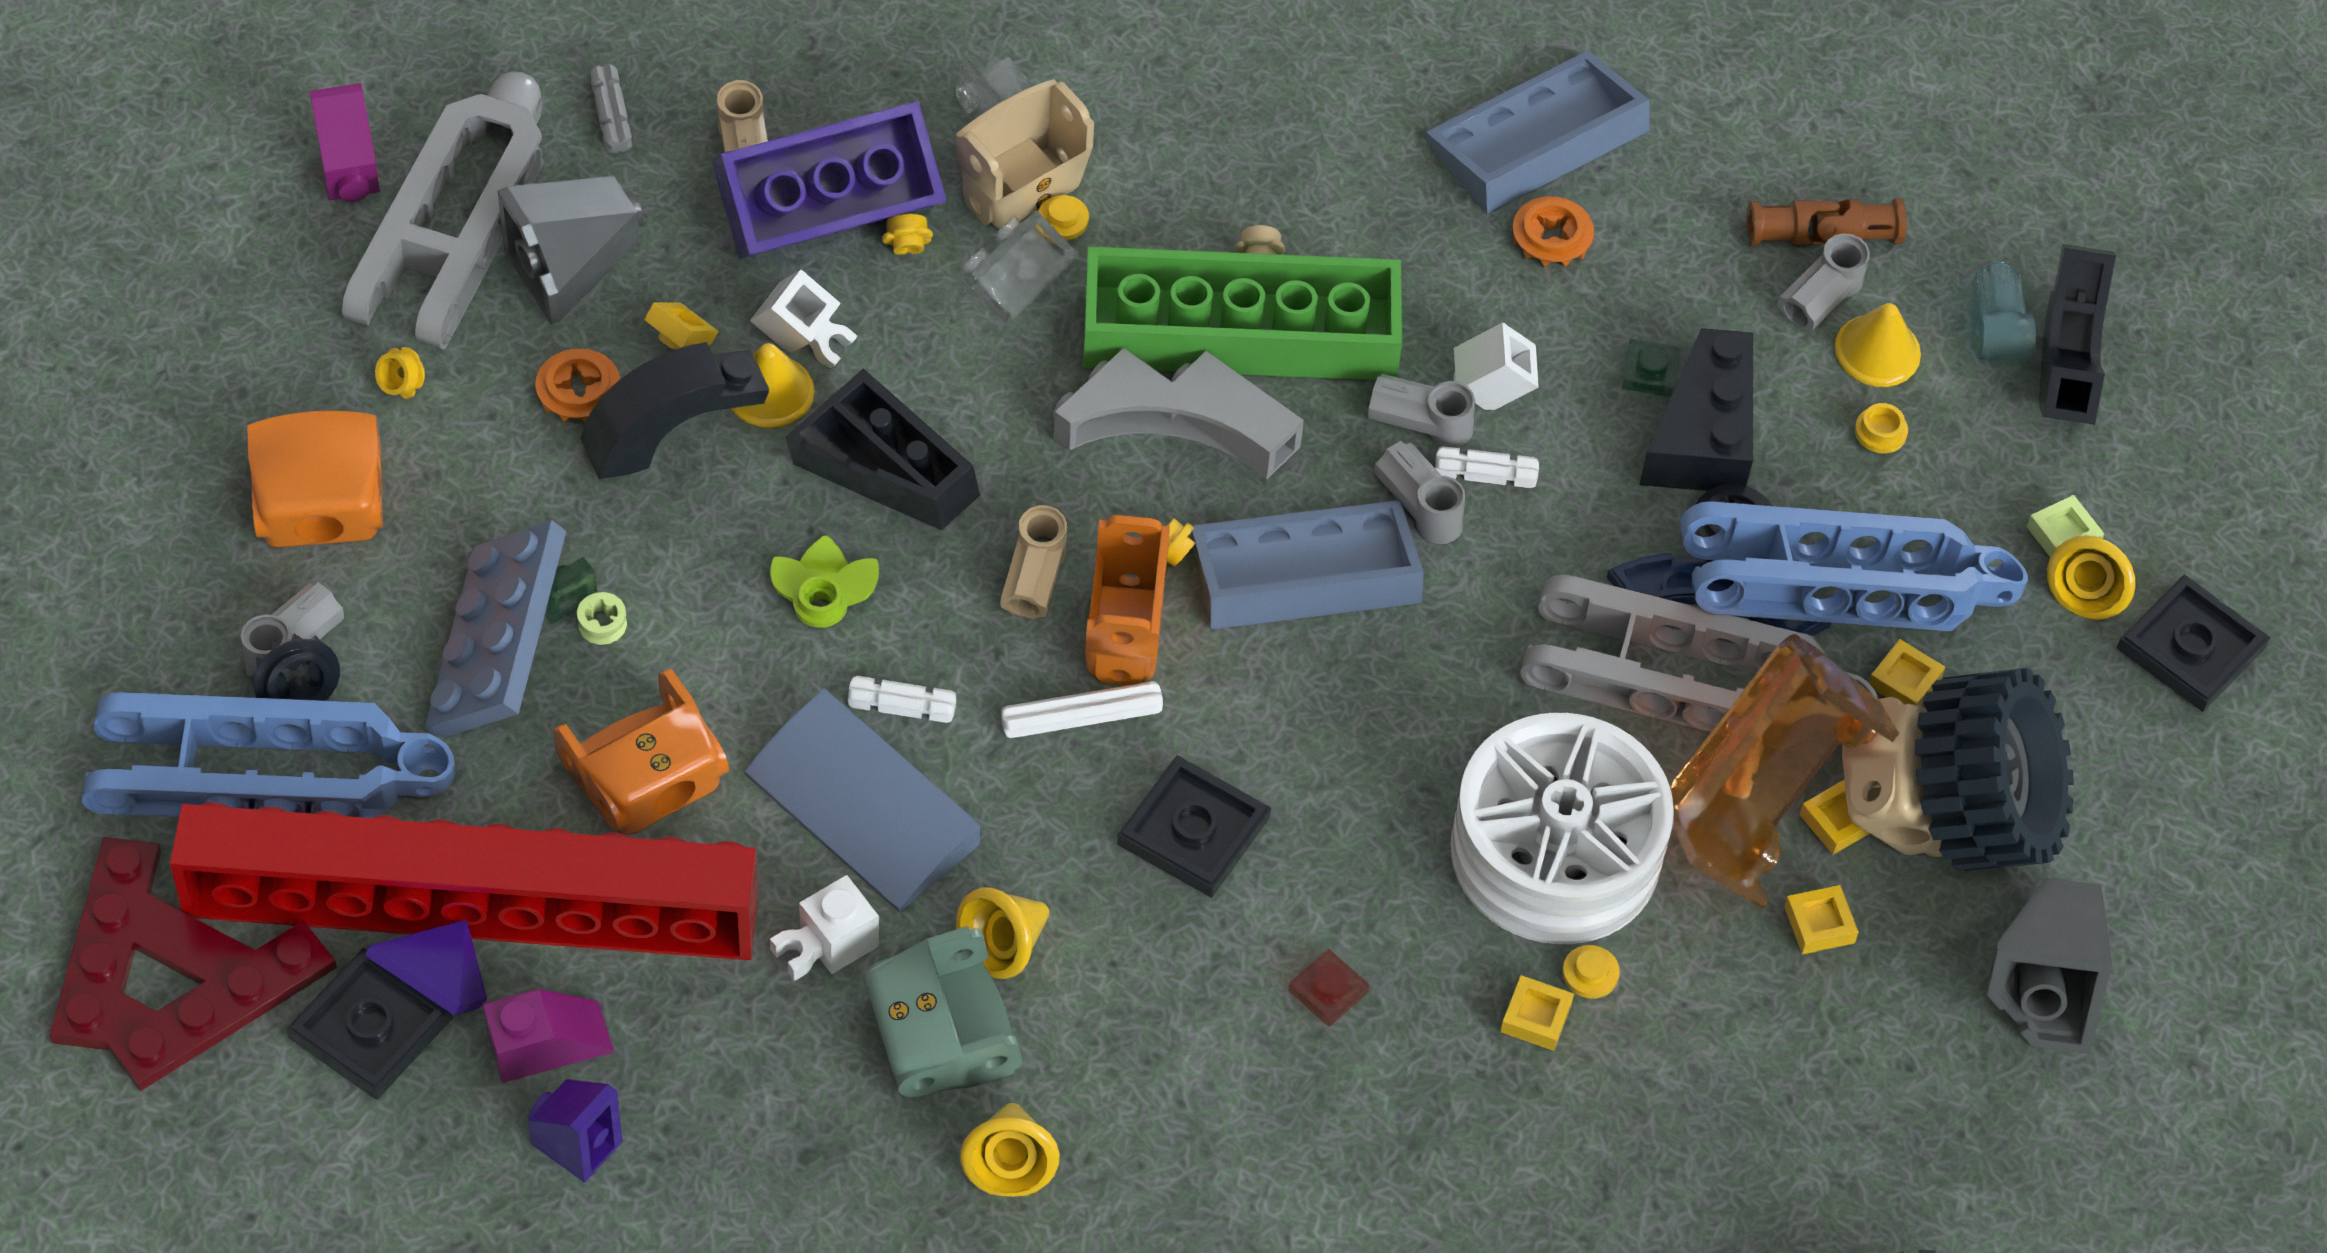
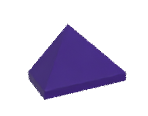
(436, 964)

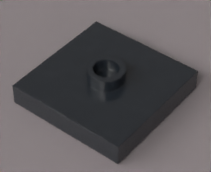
(2193, 643)
(1194, 826)
(368, 1025)

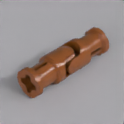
(1828, 219)

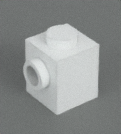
(1497, 366)

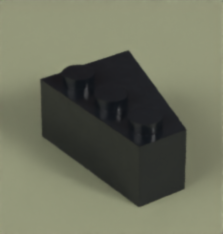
(1709, 418)
(884, 453)

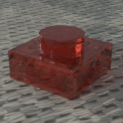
(1328, 987)

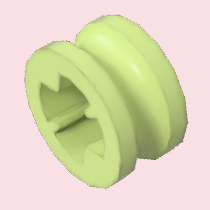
(612, 607)

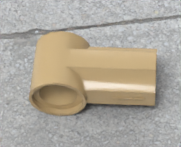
(740, 129)
(1035, 563)

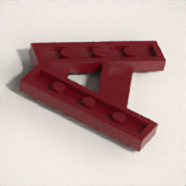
(232, 977)

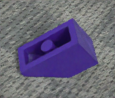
(577, 1125)

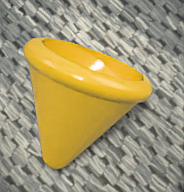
(1878, 348)
(789, 392)
(2090, 561)
(988, 911)
(1012, 1138)

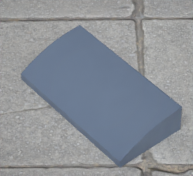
(1540, 130)
(1307, 564)
(864, 800)

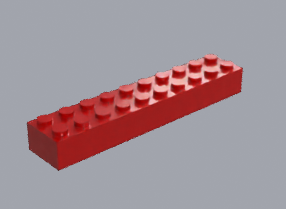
(438, 873)

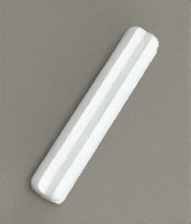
(1081, 709)

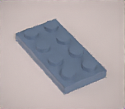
(495, 630)

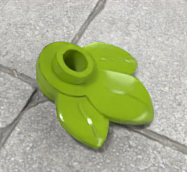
(826, 576)

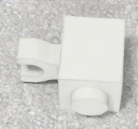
(799, 316)
(834, 926)

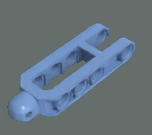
(1779, 574)
(263, 724)

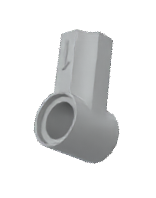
(1825, 282)
(1425, 408)
(1430, 498)
(306, 614)

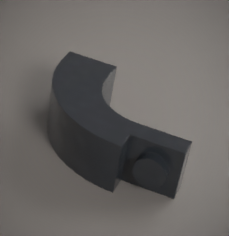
(2073, 334)
(660, 396)

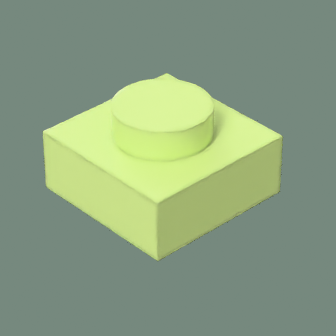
(2061, 523)

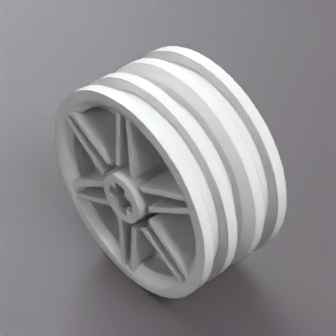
(1561, 828)

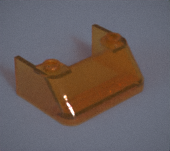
(1764, 760)

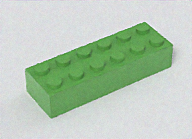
(1246, 311)

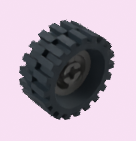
(1994, 769)

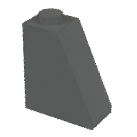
(567, 236)
(2055, 966)

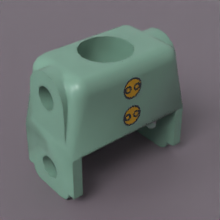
(942, 1015)

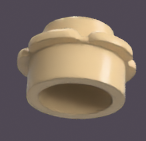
(1260, 240)

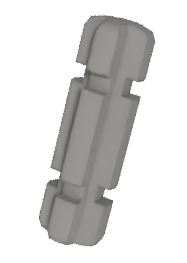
(611, 108)

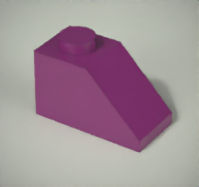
(345, 142)
(544, 1032)

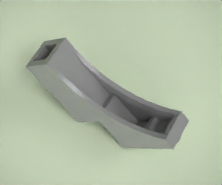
(1199, 404)

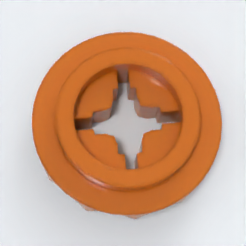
(1552, 213)
(555, 380)

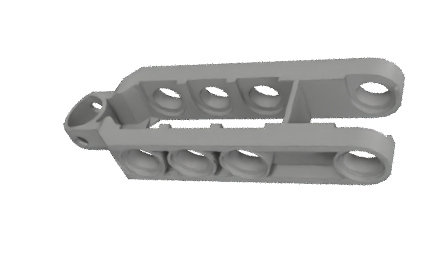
(461, 261)
(1642, 620)

